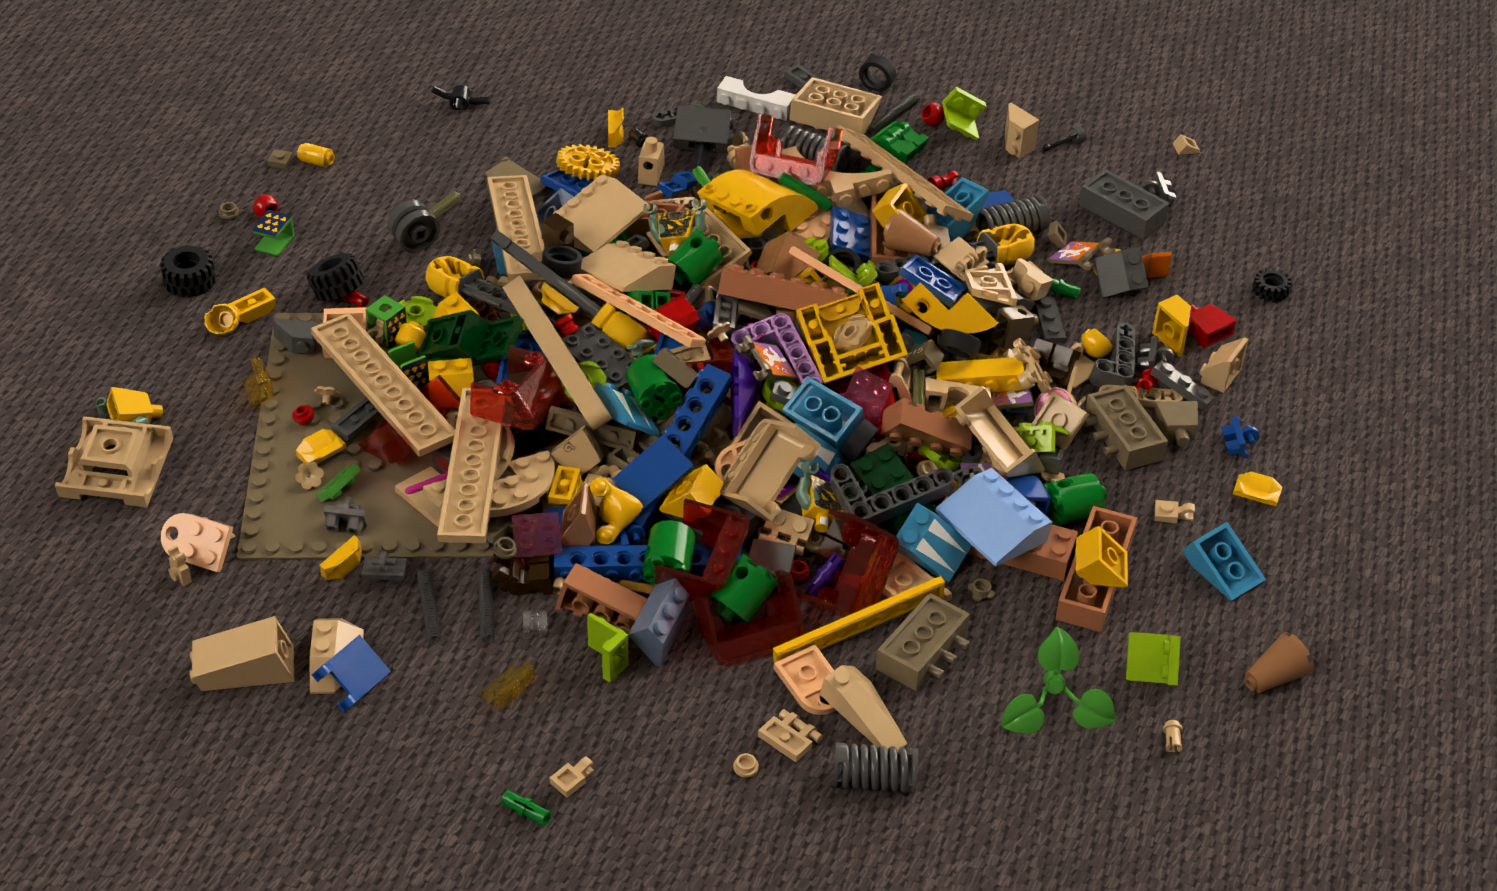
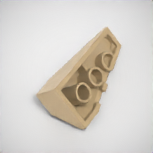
(862, 706)

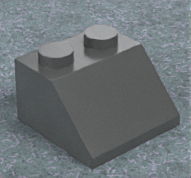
(1121, 272)

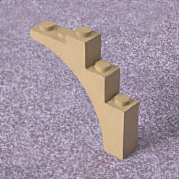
(849, 186)

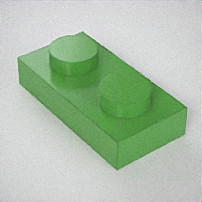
(343, 478)

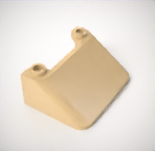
(997, 435)
(766, 466)

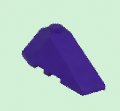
(743, 390)

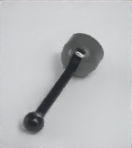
(1077, 136)

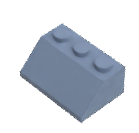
(661, 620)

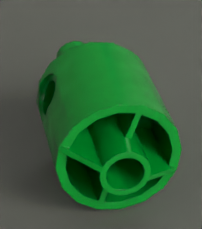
(695, 259)
(652, 387)
(1074, 498)
(670, 546)
(744, 591)

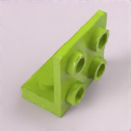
(961, 111)
(866, 272)
(1040, 437)
(611, 643)
(1153, 658)

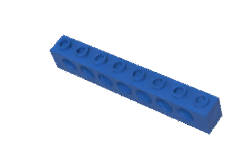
(708, 378)
(619, 561)

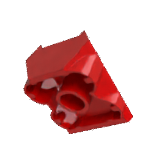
(679, 311)

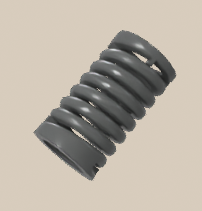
(815, 143)
(1016, 213)
(876, 767)

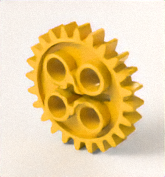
(575, 161)

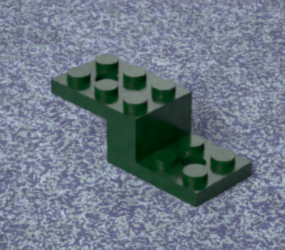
(471, 337)

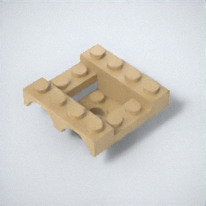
(138, 449)

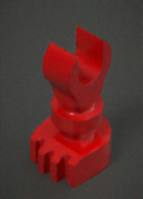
(943, 181)
(1147, 380)

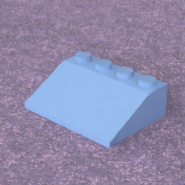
(995, 517)

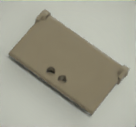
(509, 168)

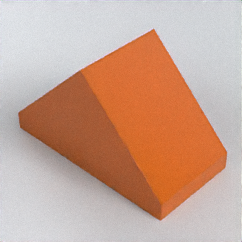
(1157, 264)

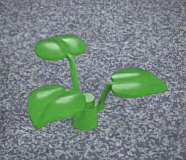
(1058, 653)

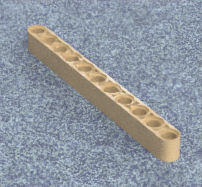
(557, 353)

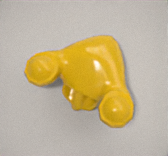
(616, 509)

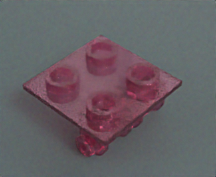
(869, 393)
(537, 534)

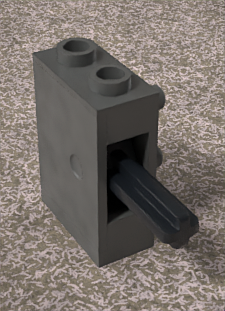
(703, 131)

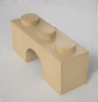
(943, 393)

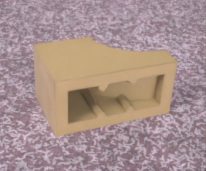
(1030, 280)

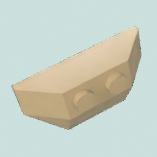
(327, 640)

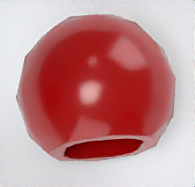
(933, 114)
(264, 203)

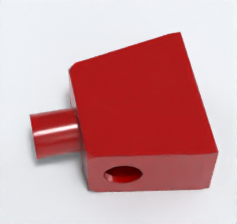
(1210, 325)

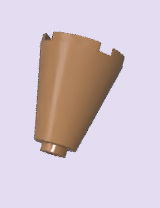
(910, 236)
(1279, 664)

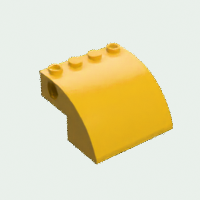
(757, 201)
(963, 316)
(821, 322)

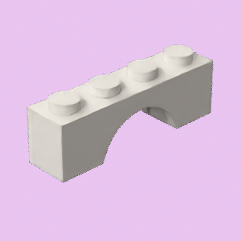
(733, 93)

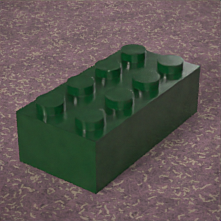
(882, 471)

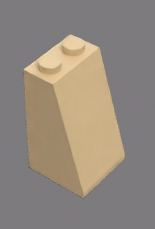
(243, 657)

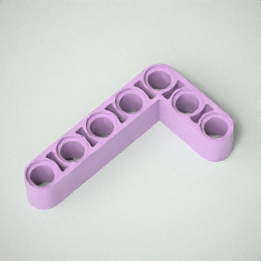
(781, 330)

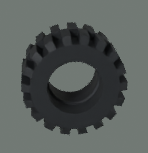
(188, 271)
(335, 277)

